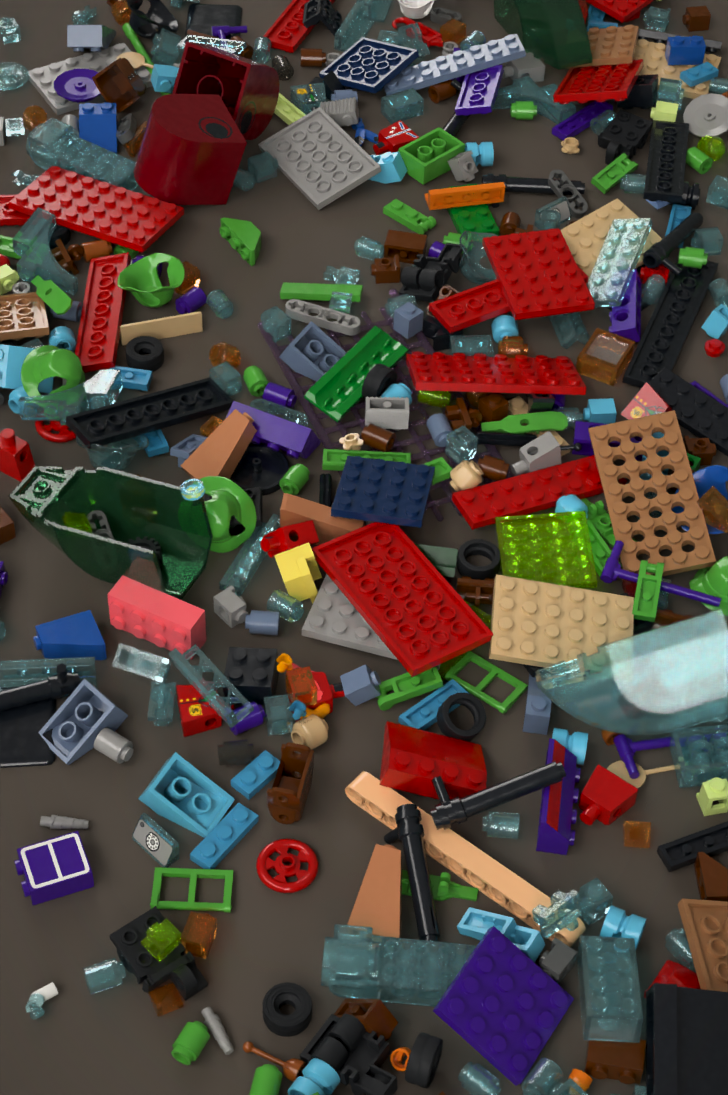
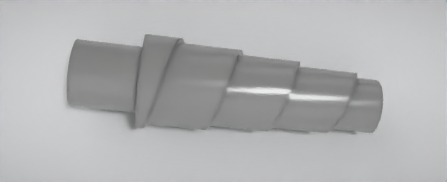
(63, 822)
(215, 1027)

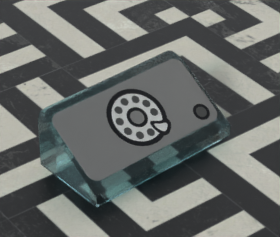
(559, 205)
(156, 841)

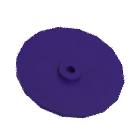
(77, 85)

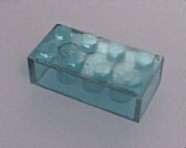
(609, 989)

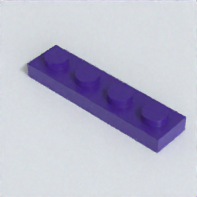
(580, 121)

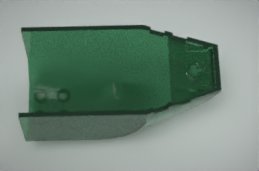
(549, 29)
(133, 509)

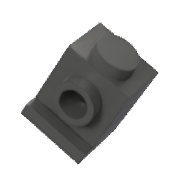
(558, 961)

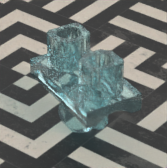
(161, 703)
(560, 915)

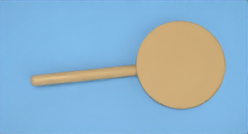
(135, 59)
(620, 770)

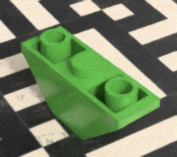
(242, 237)

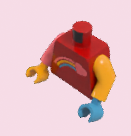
(325, 692)

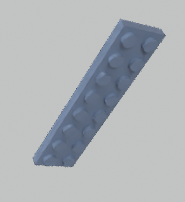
(457, 64)

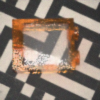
(605, 356)

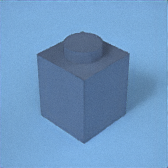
(408, 320)
(361, 684)

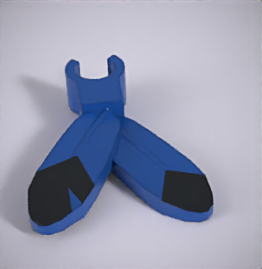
(362, 133)

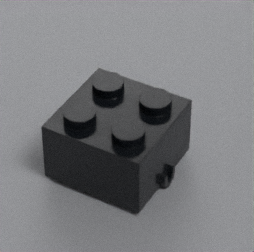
(252, 672)

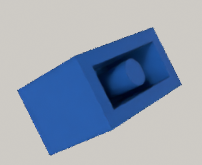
(685, 50)

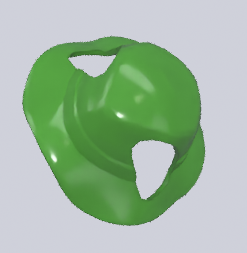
(144, 283)
(51, 362)
(228, 501)
(713, 583)

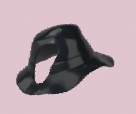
(153, 21)

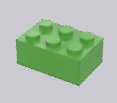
(428, 155)

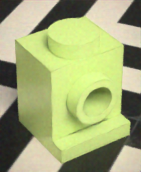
(7, 279)
(712, 791)

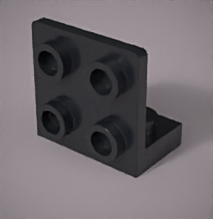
(321, 10)

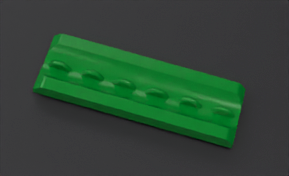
(343, 383)

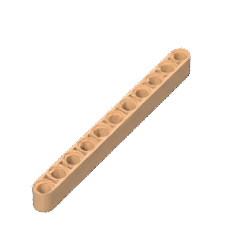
(460, 856)

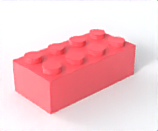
(156, 616)

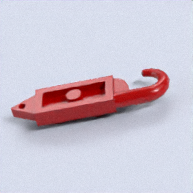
(429, 36)

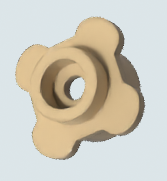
(570, 145)
(351, 442)

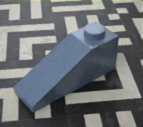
(536, 709)

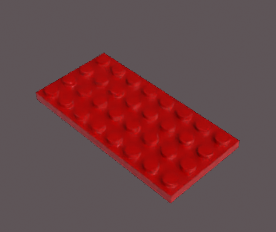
(98, 208)
(494, 373)
(402, 596)

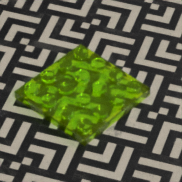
(547, 548)

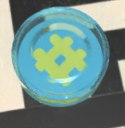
(192, 489)

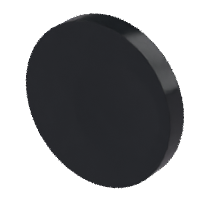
(261, 469)

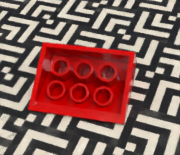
(417, 756)

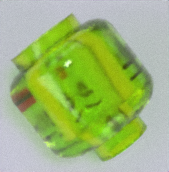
(712, 146)

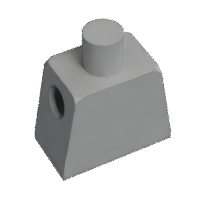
(525, 67)
(537, 455)

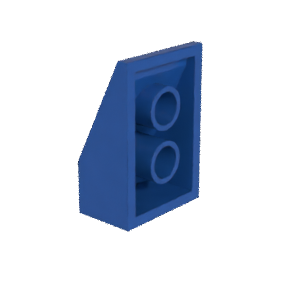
(99, 124)

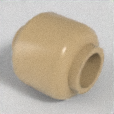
(465, 475)
(310, 731)

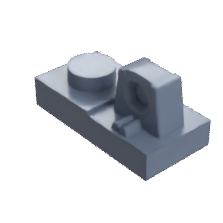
(186, 447)

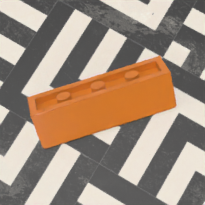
(465, 196)

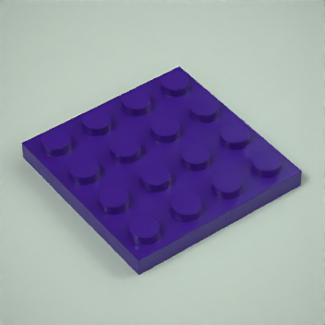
(503, 1005)

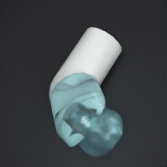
(38, 998)

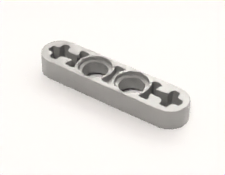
(300, 311)

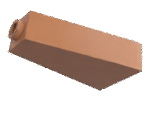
(222, 449)
(298, 510)
(381, 894)

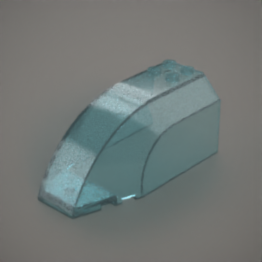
(648, 680)

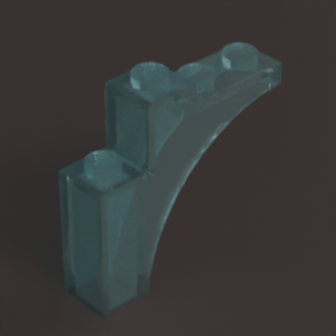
(526, 90)
(36, 257)
(94, 393)

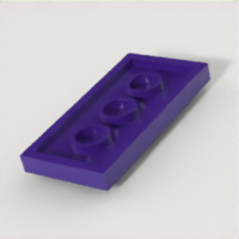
(479, 91)

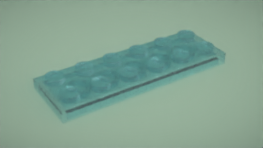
(618, 260)

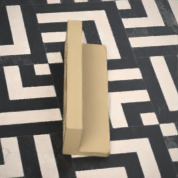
(162, 327)

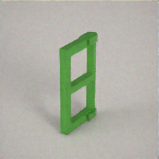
(494, 672)
(193, 874)

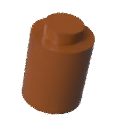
(96, 249)

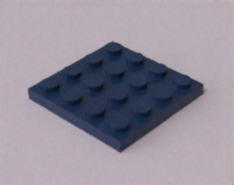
(370, 64)
(383, 491)

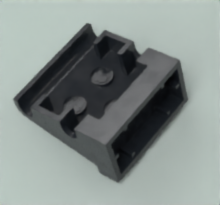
(686, 1041)

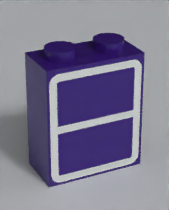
(54, 868)

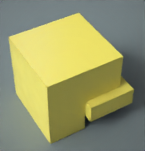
(299, 572)

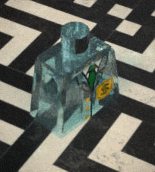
(308, 96)

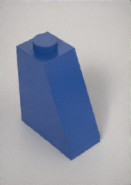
(71, 637)

